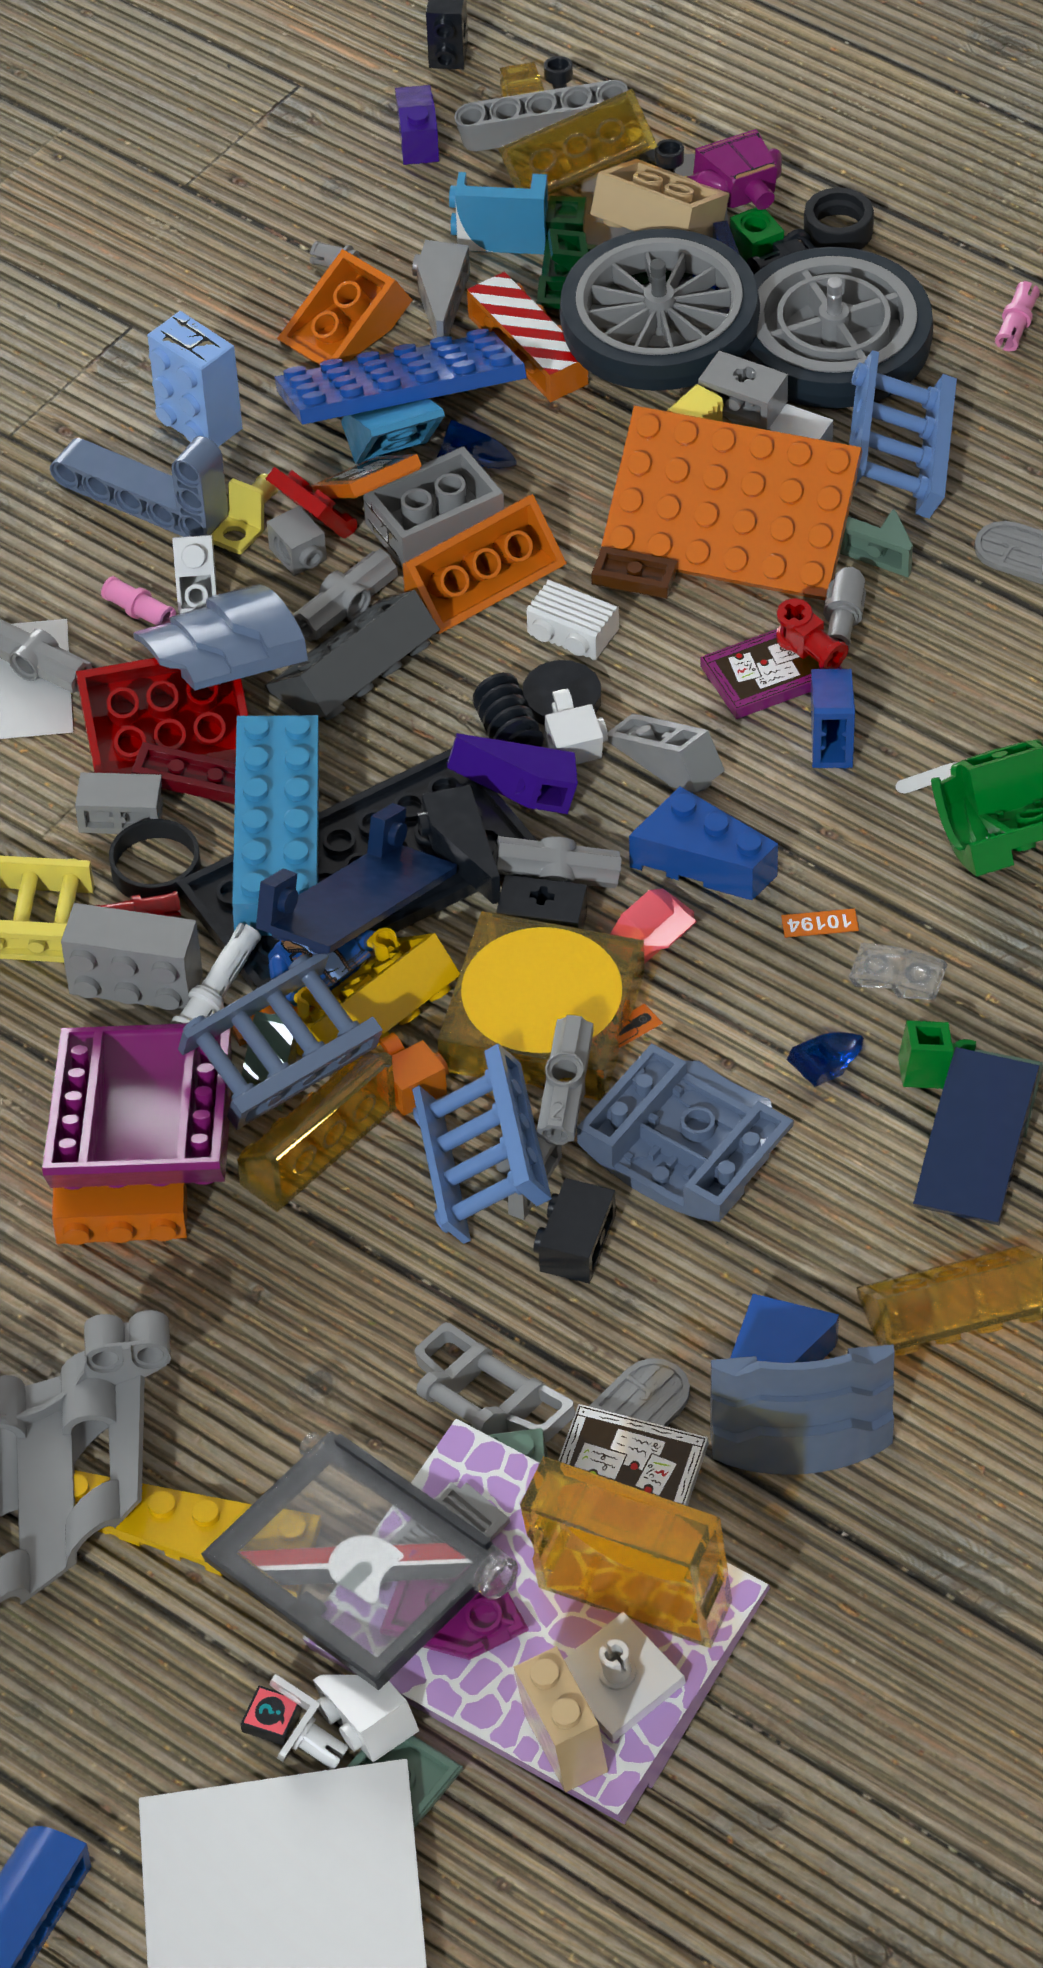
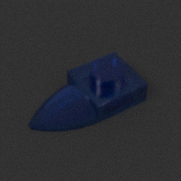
(483, 448)
(825, 1056)

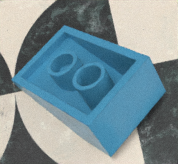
(391, 429)

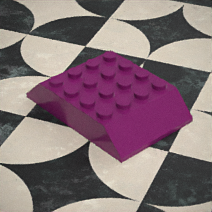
(135, 1110)

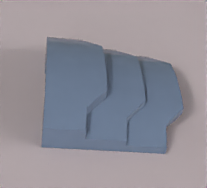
(229, 638)
(682, 1134)
(802, 1412)

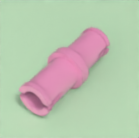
(1017, 316)
(136, 602)

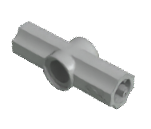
(345, 594)
(39, 656)
(557, 861)
(563, 1099)

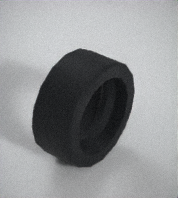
(839, 202)

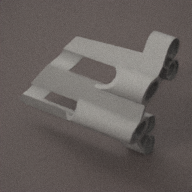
(50, 1427)

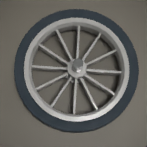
(658, 307)

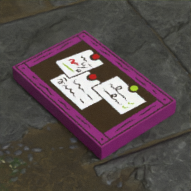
(758, 674)

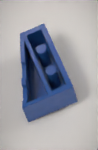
(705, 845)

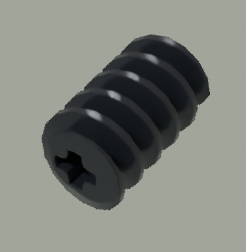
(506, 711)

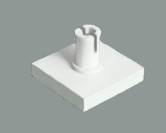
(622, 1675)

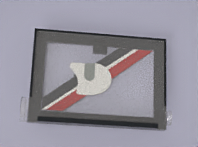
(358, 1558)

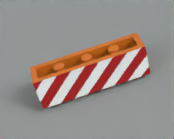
(529, 333)

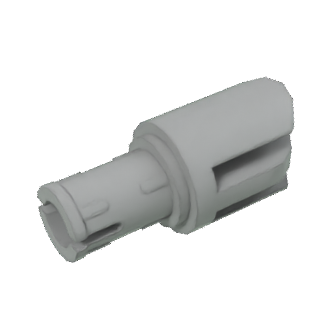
(844, 603)

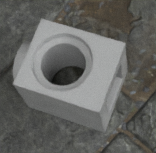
(296, 540)

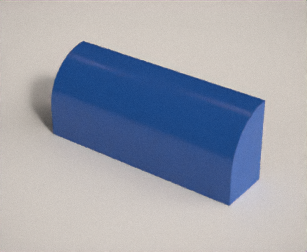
(37, 1890)

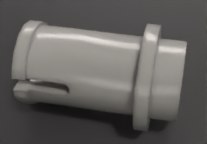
(327, 253)

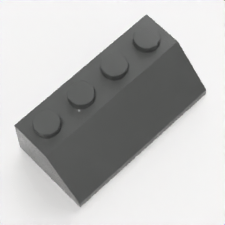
(356, 656)

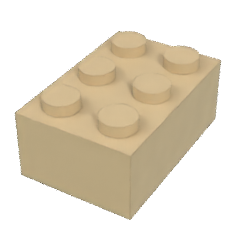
(653, 198)

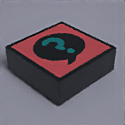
(270, 1716)

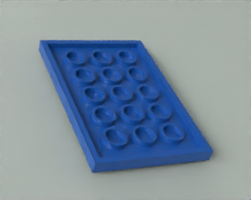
(398, 376)

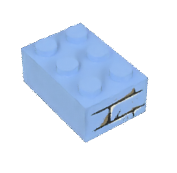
(194, 380)

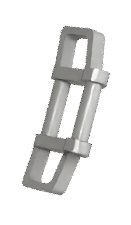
(444, 1386)

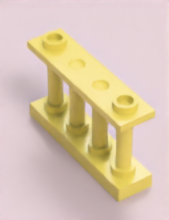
(40, 940)

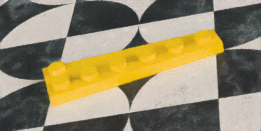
(170, 1519)

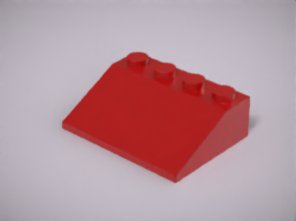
(158, 707)

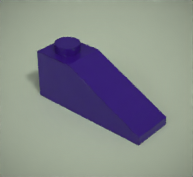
(417, 124)

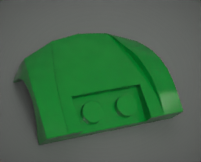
(993, 805)

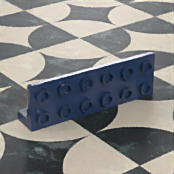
(354, 895)

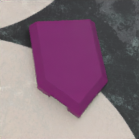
(479, 1627)

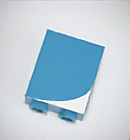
(500, 216)

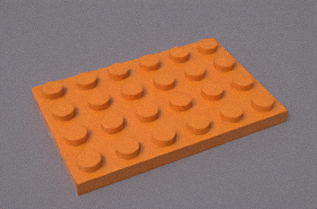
(733, 501)

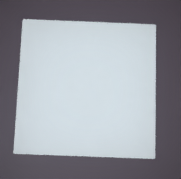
(284, 1873)

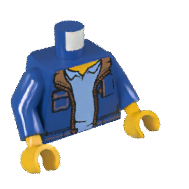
(339, 966)

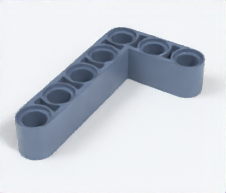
(185, 503)

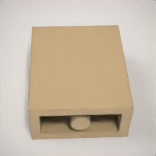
(561, 1719)

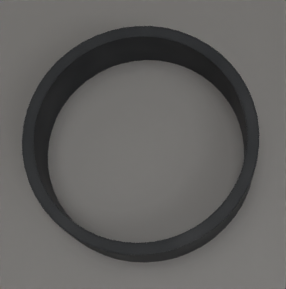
(147, 830)

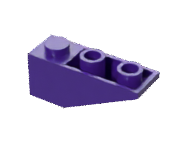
(522, 772)

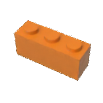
(120, 1213)

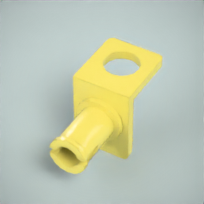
(244, 513)

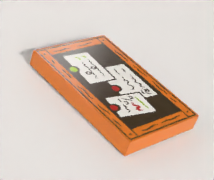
(368, 476)

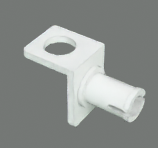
(307, 1734)

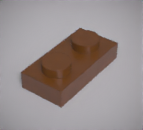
(634, 572)

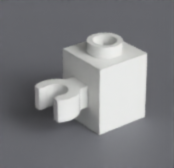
(574, 728)

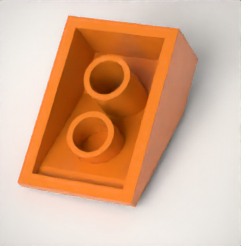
(345, 311)

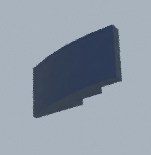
(976, 1136)

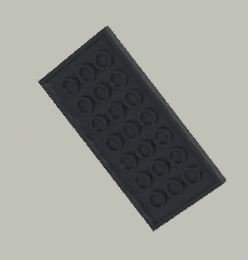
(343, 840)

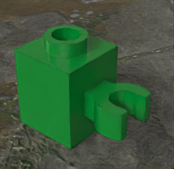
(927, 1053)

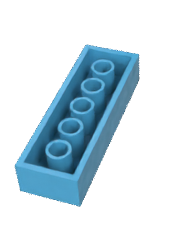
(274, 806)

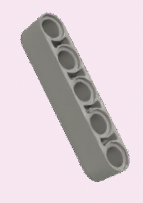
(506, 119)

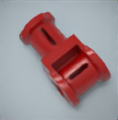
(805, 635)

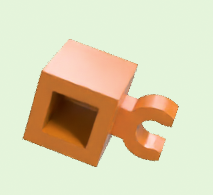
(412, 1068)

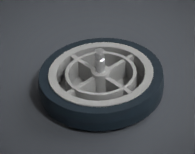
(827, 315)

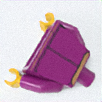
(741, 168)

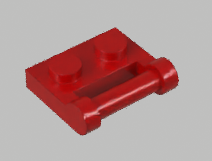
(315, 503)

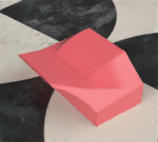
(655, 919)

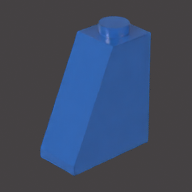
(832, 718)
(785, 1332)

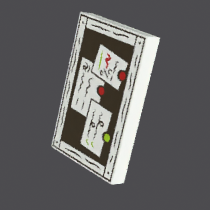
(635, 1452)

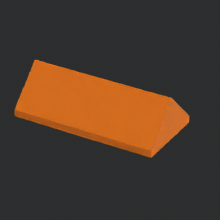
(484, 563)

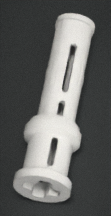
(209, 996)

